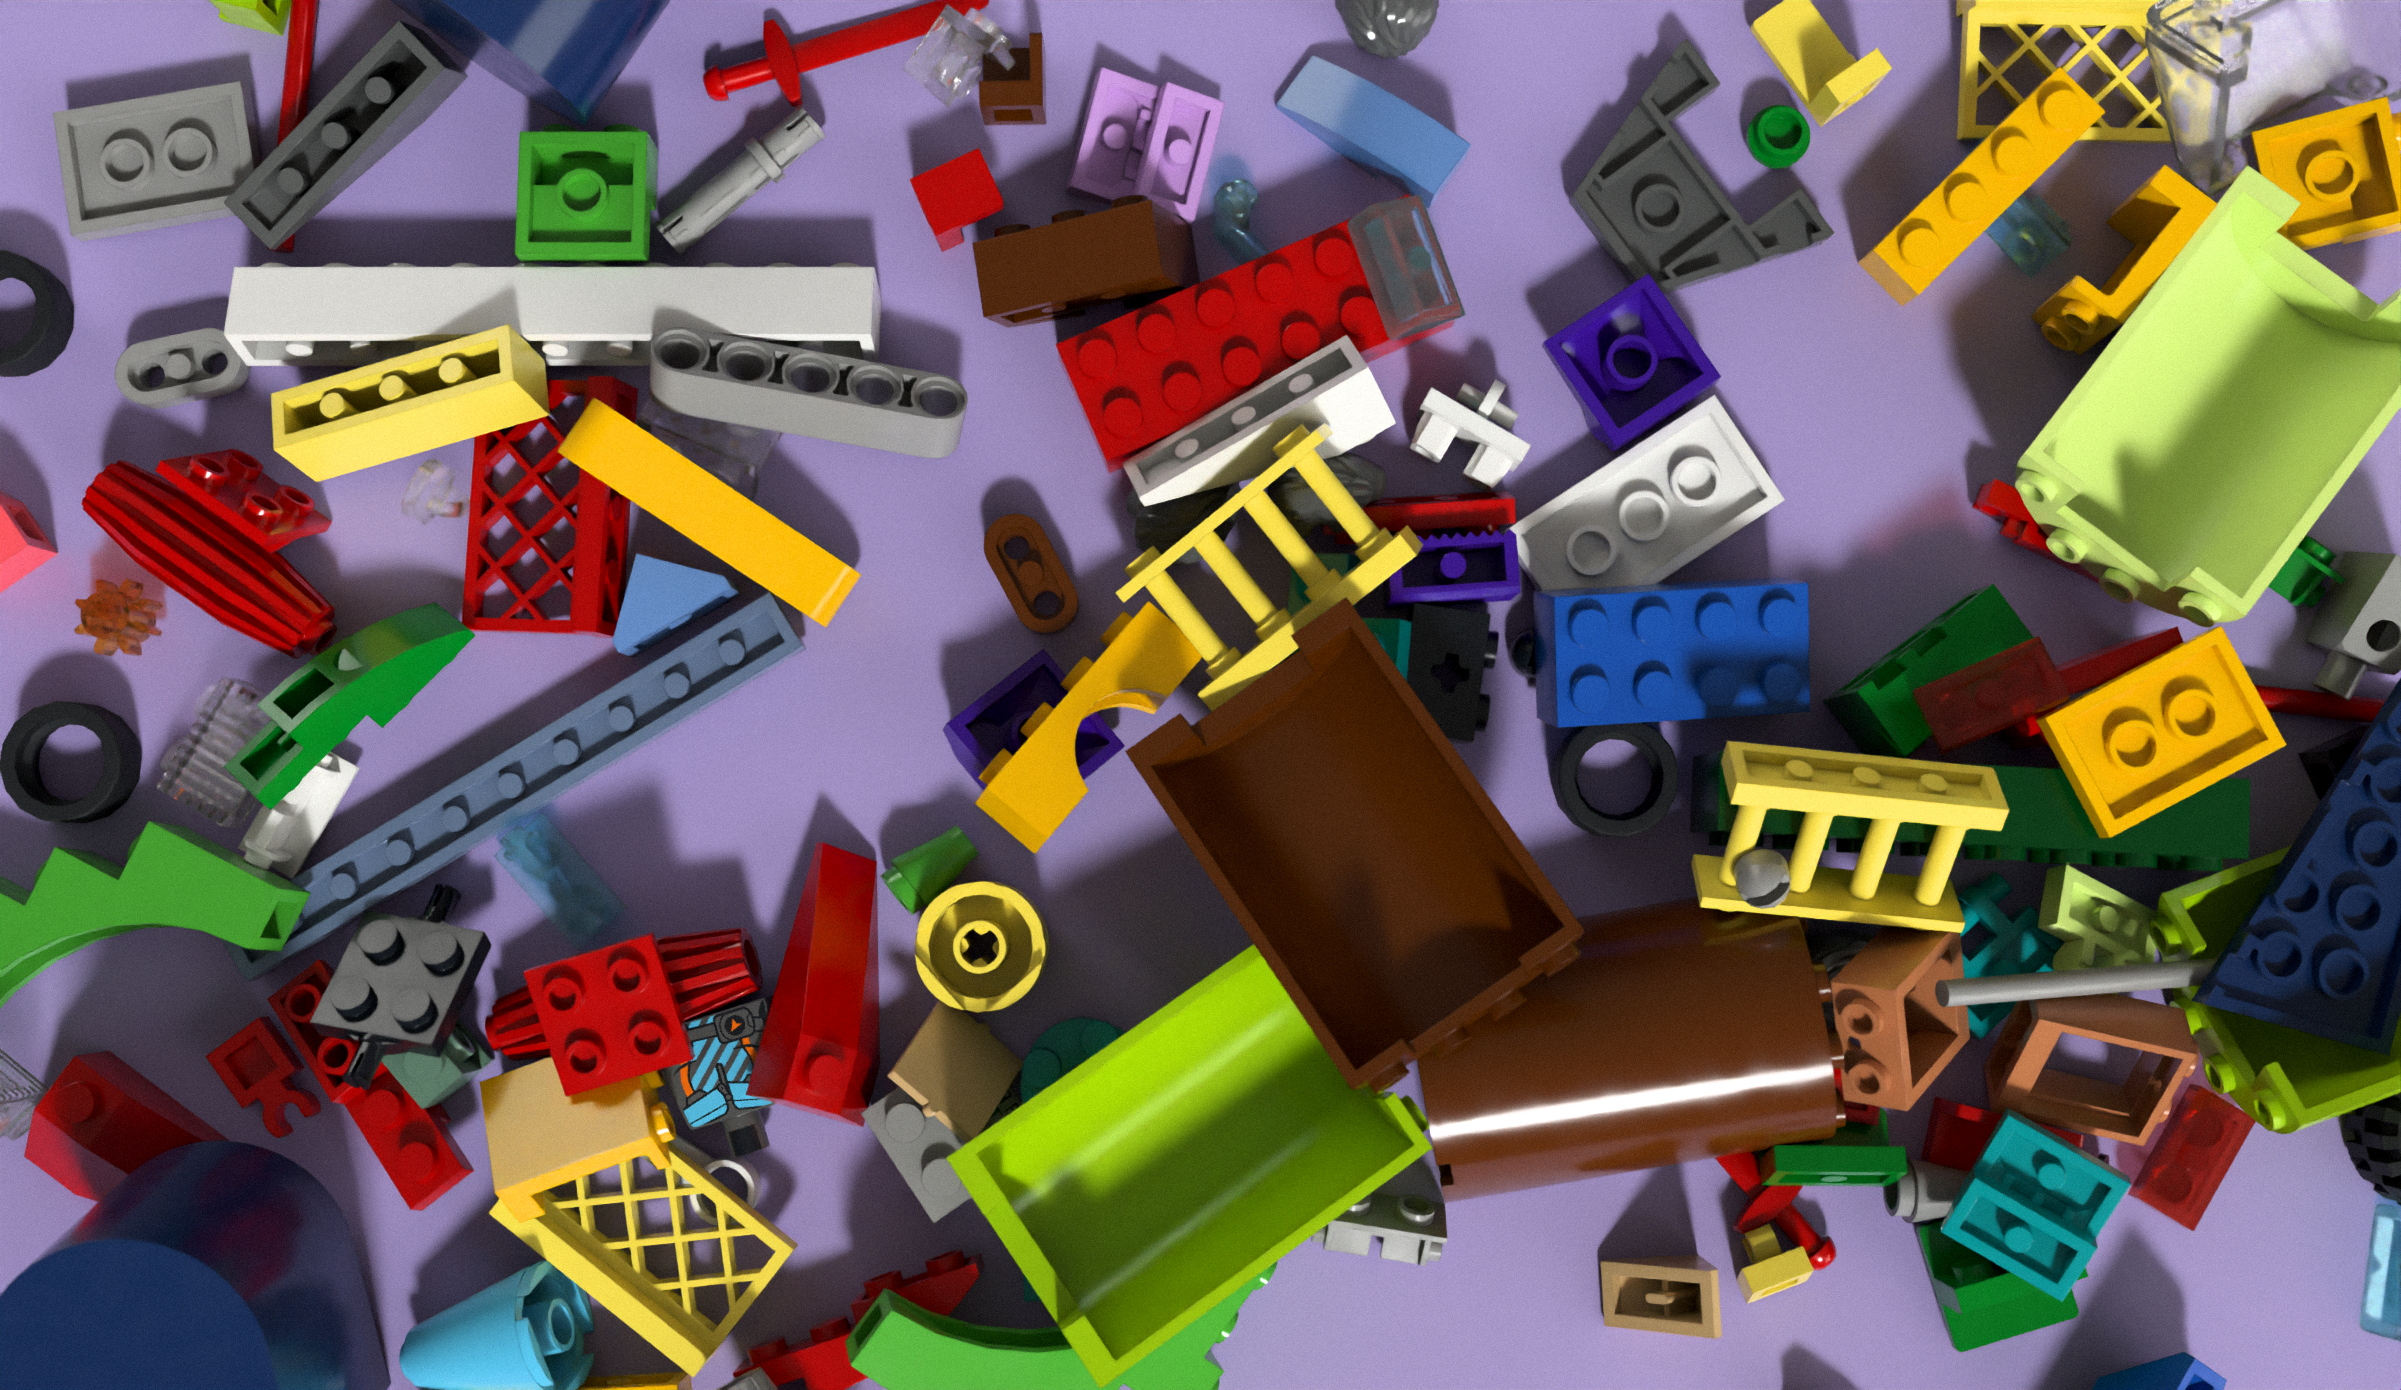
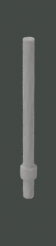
(2073, 982)

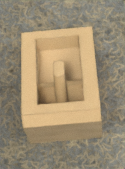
(1662, 1295)

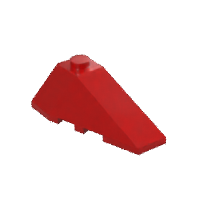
(824, 1012)
(106, 1123)

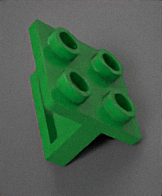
(1983, 1299)

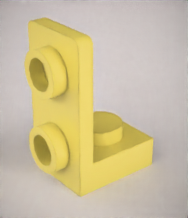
(1815, 60)

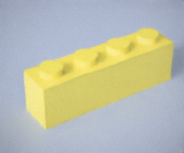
(410, 404)

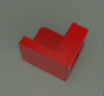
(957, 196)

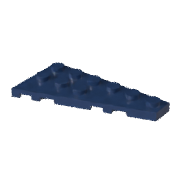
(2328, 924)

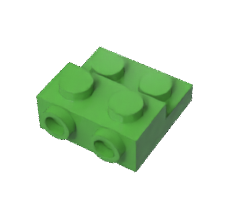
(585, 194)

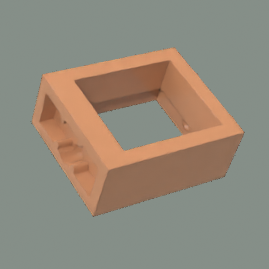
(1893, 1010)
(2080, 1103)

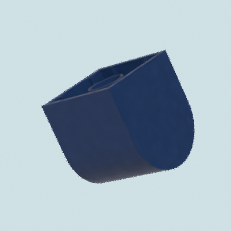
(197, 1278)

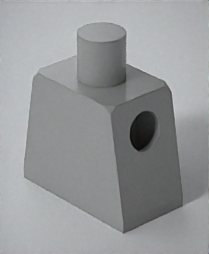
(2359, 623)

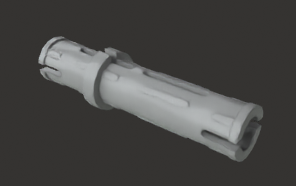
(740, 180)

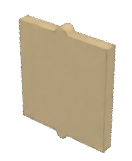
(956, 1070)

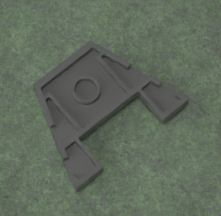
(1663, 210)

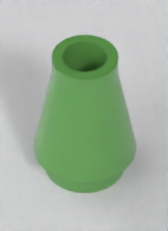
(928, 869)

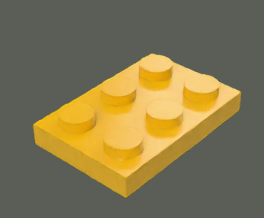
(2161, 732)

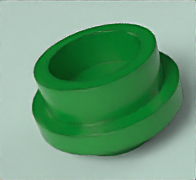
(1778, 136)

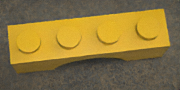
(1981, 187)
(1042, 780)

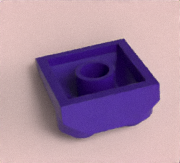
(1630, 363)
(1000, 713)

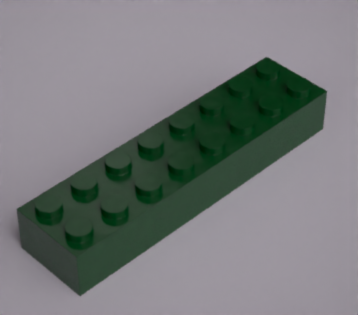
(2041, 819)

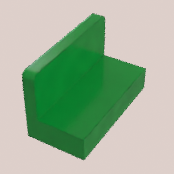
(1853, 1157)

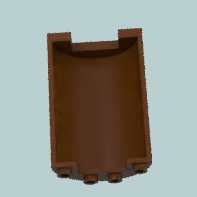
(1360, 853)
(1646, 1052)

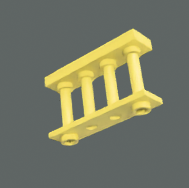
(1378, 551)
(1856, 786)

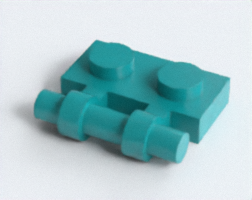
(2012, 946)

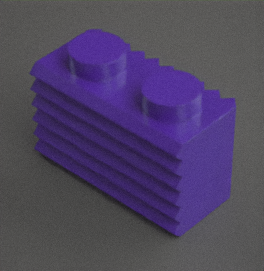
(1457, 572)

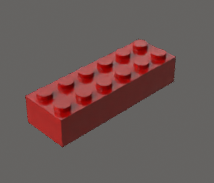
(1220, 339)

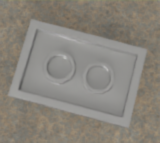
(155, 159)

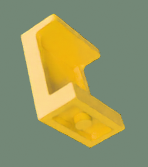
(2160, 223)
(550, 1139)

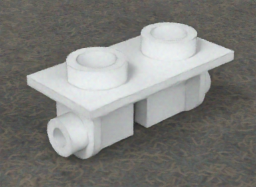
(292, 827)

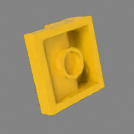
(2340, 170)

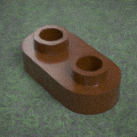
(1031, 575)

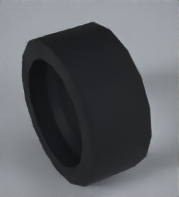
(51, 324)
(22, 754)
(1658, 800)

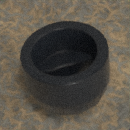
(1521, 653)

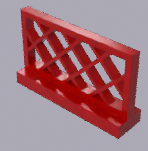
(599, 524)

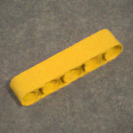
(708, 512)

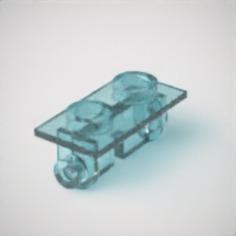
(2030, 234)
(559, 880)

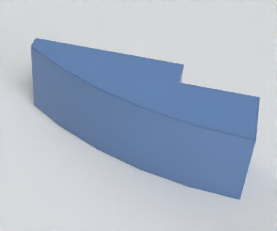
(1374, 129)

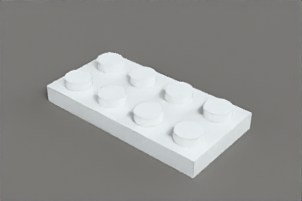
(1649, 507)

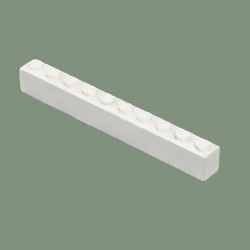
(563, 313)

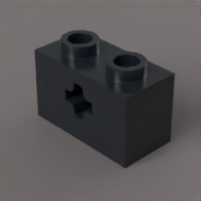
(1467, 641)

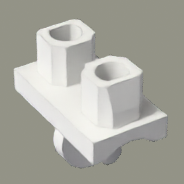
(1494, 447)

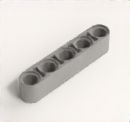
(806, 392)

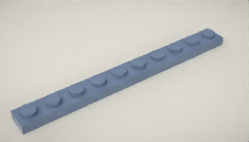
(532, 775)

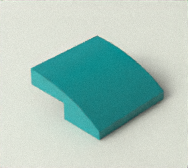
(2035, 1204)

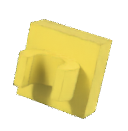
(1770, 1268)

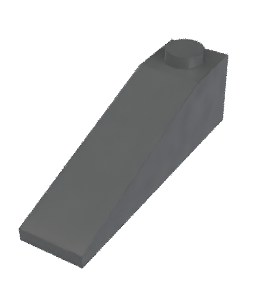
(347, 133)

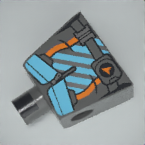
(717, 1079)

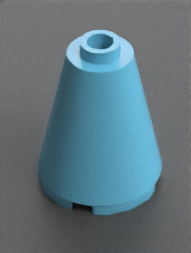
(505, 1337)

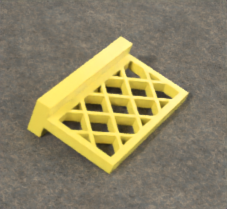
(2072, 17)
(624, 1282)

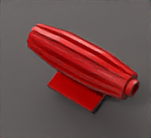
(218, 541)
(623, 1004)

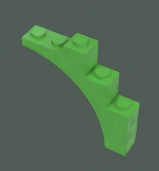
(167, 882)
(923, 1350)

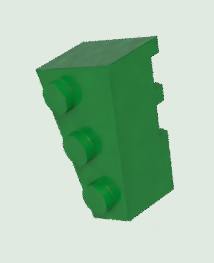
(1878, 702)

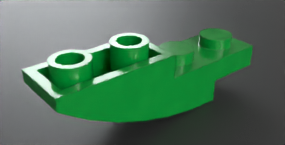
(328, 696)

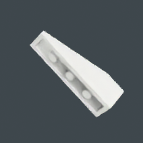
(1239, 436)

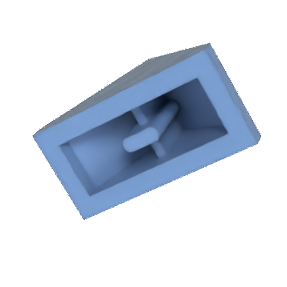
(665, 600)

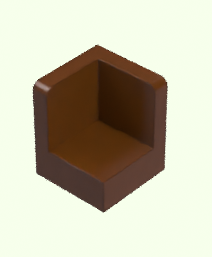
(1018, 97)

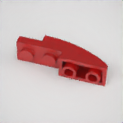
(405, 1138)
(824, 1356)

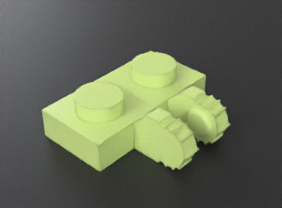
(2094, 922)

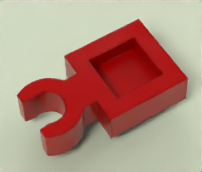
(258, 1068)

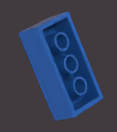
(1671, 651)

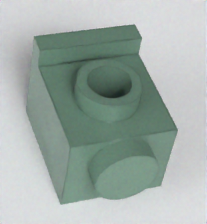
(437, 1079)

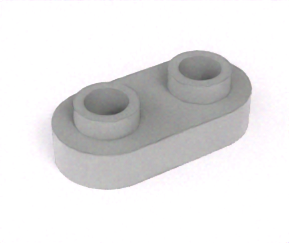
(187, 369)

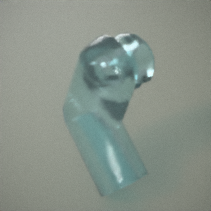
(1232, 221)

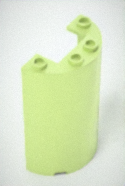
(2217, 417)

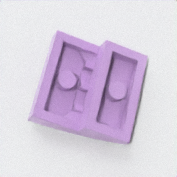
(1145, 143)

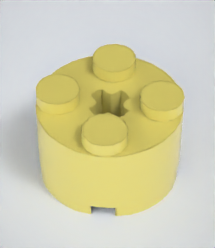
(945, 944)

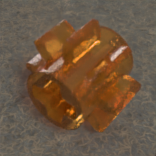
(104, 609)

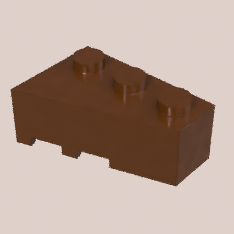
(1084, 262)

